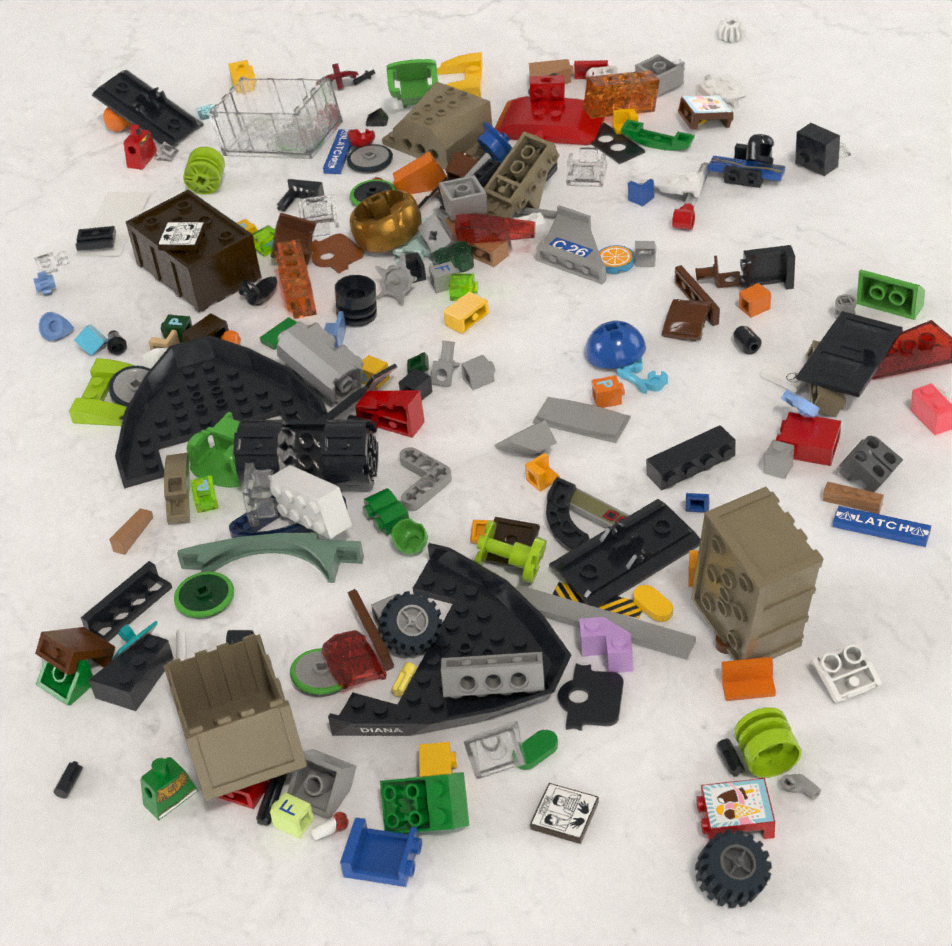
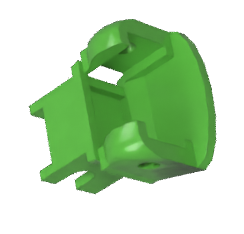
(413, 79)
(216, 460)

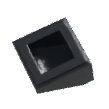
(377, 118)

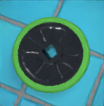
(369, 188)

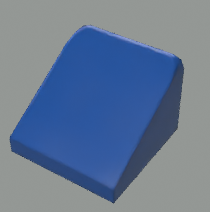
(697, 502)

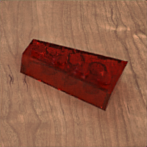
(917, 349)

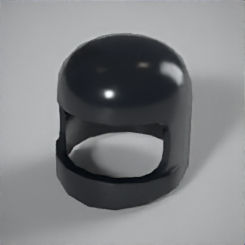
(759, 148)

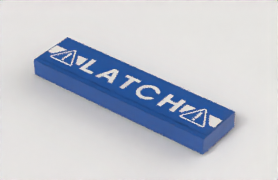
(338, 153)
(882, 526)

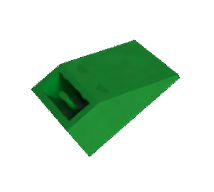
(425, 803)

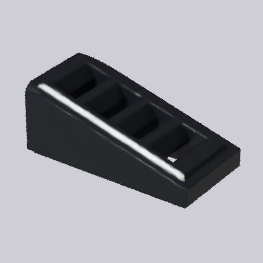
(314, 188)

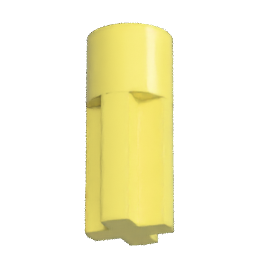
(403, 679)

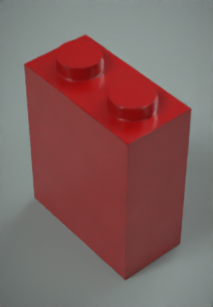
(813, 438)

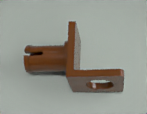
(713, 272)

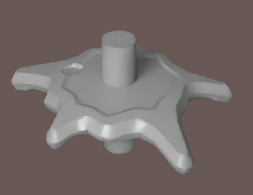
(396, 280)

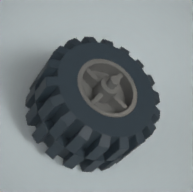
(733, 868)

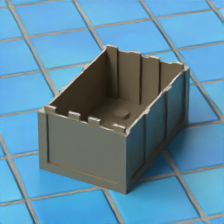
(755, 576)
(234, 717)

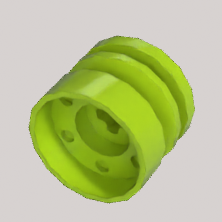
(204, 170)
(767, 742)

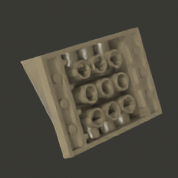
(442, 124)

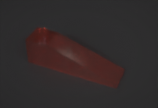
(490, 228)

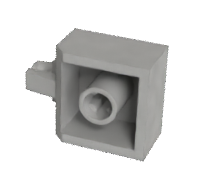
(670, 73)

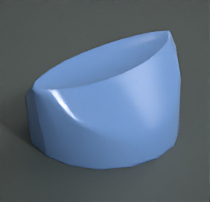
(54, 326)

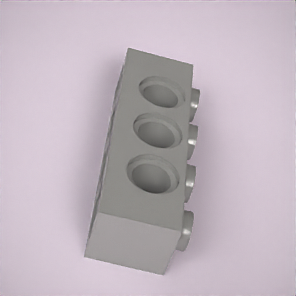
(501, 665)

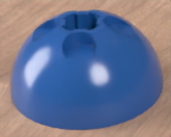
(614, 345)

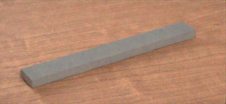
(641, 632)

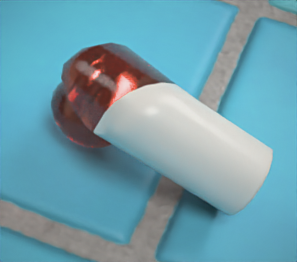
(335, 825)

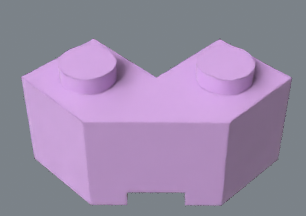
(604, 637)

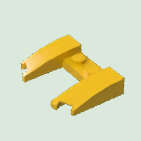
(471, 65)

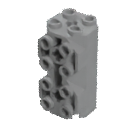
(315, 358)

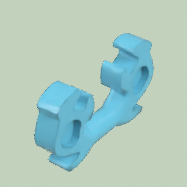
(653, 383)

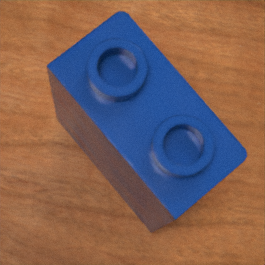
(380, 854)

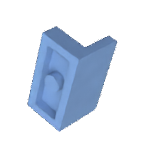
(337, 329)

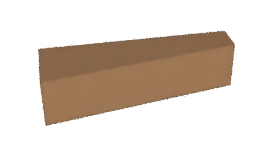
(130, 531)

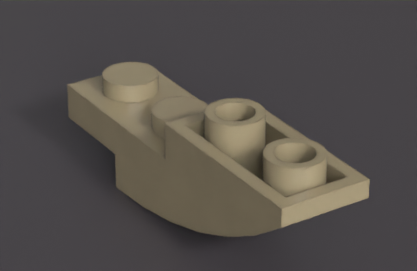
(177, 488)

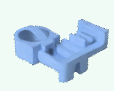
(803, 405)

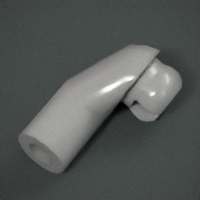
(800, 783)

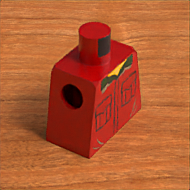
(139, 148)

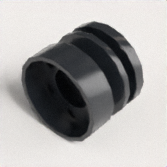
(357, 299)

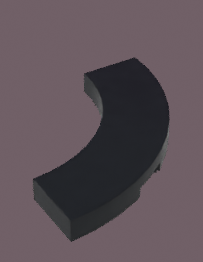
(559, 515)

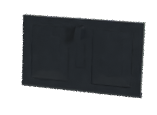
(849, 354)

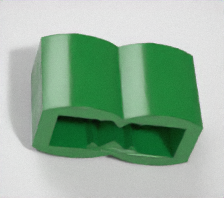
(384, 510)

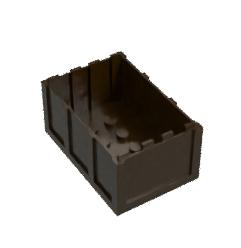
(199, 276)

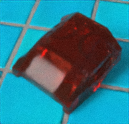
(352, 659)

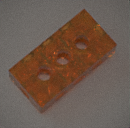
(621, 91)
(295, 279)

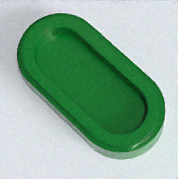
(538, 748)

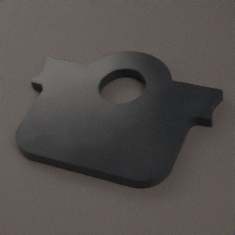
(603, 699)

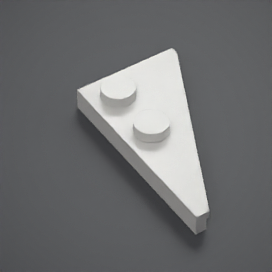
(679, 184)

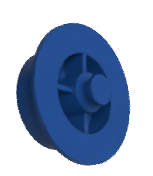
(494, 143)

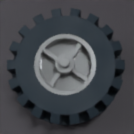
(410, 623)

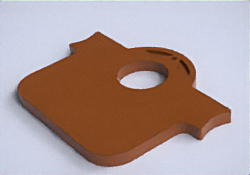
(342, 248)

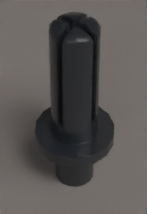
(367, 75)

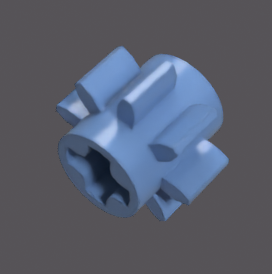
(44, 283)

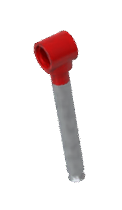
(685, 216)

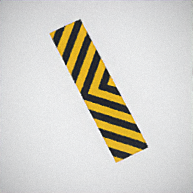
(617, 605)

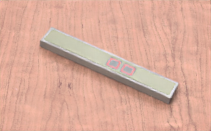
(595, 509)

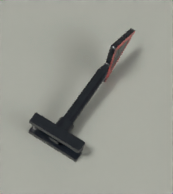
(353, 398)

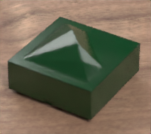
(418, 362)

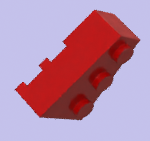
(393, 410)

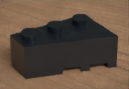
(133, 673)

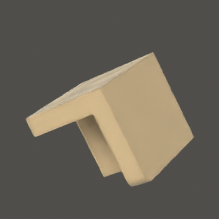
(172, 339)

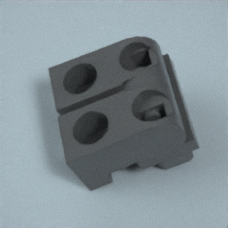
(870, 462)

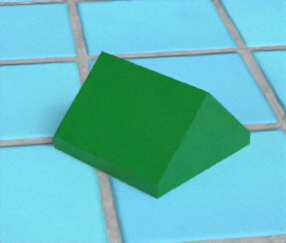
(63, 686)

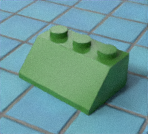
(890, 294)

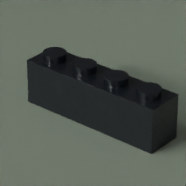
(690, 457)

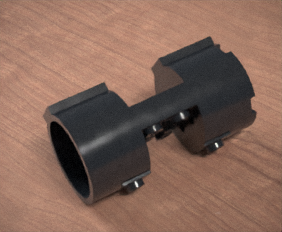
(329, 449)

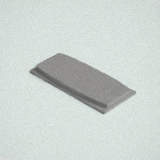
(583, 419)

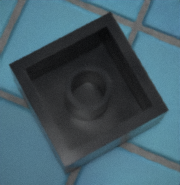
(817, 149)

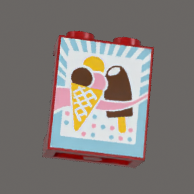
(736, 806)

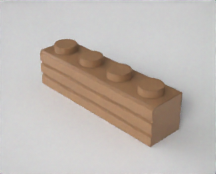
(853, 497)

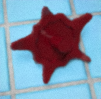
(337, 75)

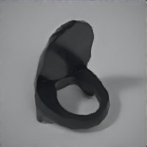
(258, 292)

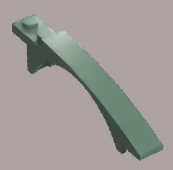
(323, 554)

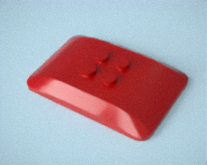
(558, 119)

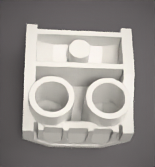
(846, 672)

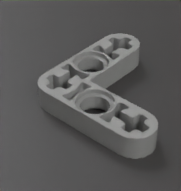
(437, 476)

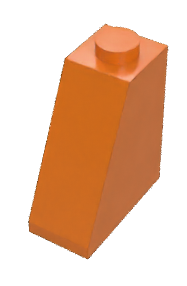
(419, 175)

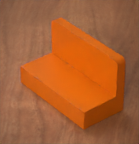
(748, 678)

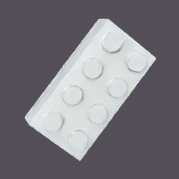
(310, 501)

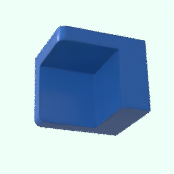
(640, 193)

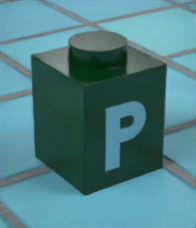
(175, 322)

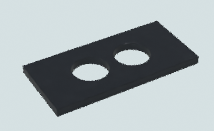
(631, 151)

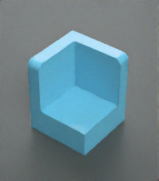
(90, 339)

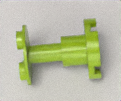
(518, 555)

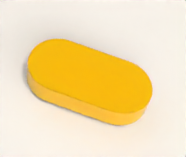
(653, 603)

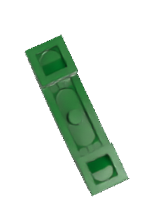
(656, 140)

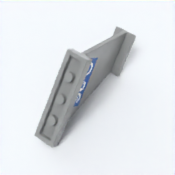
(572, 246)

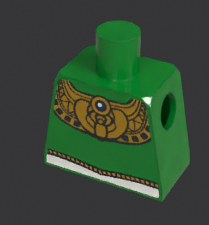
(165, 787)

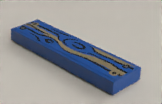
(769, 171)

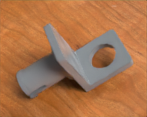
(446, 363)

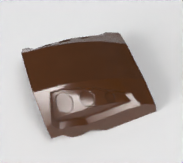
(686, 319)

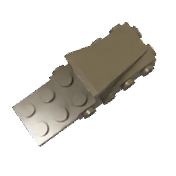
(521, 176)

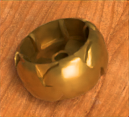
(385, 221)

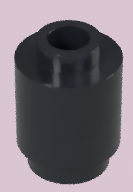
(747, 339)

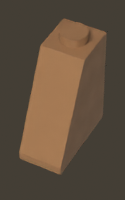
(545, 68)

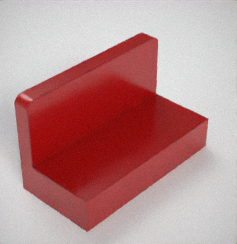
(582, 67)

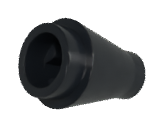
(116, 343)

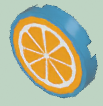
(617, 258)

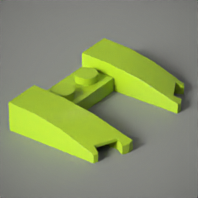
(91, 406)

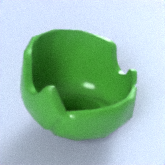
(409, 536)

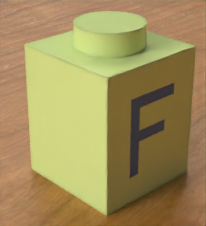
(291, 815)

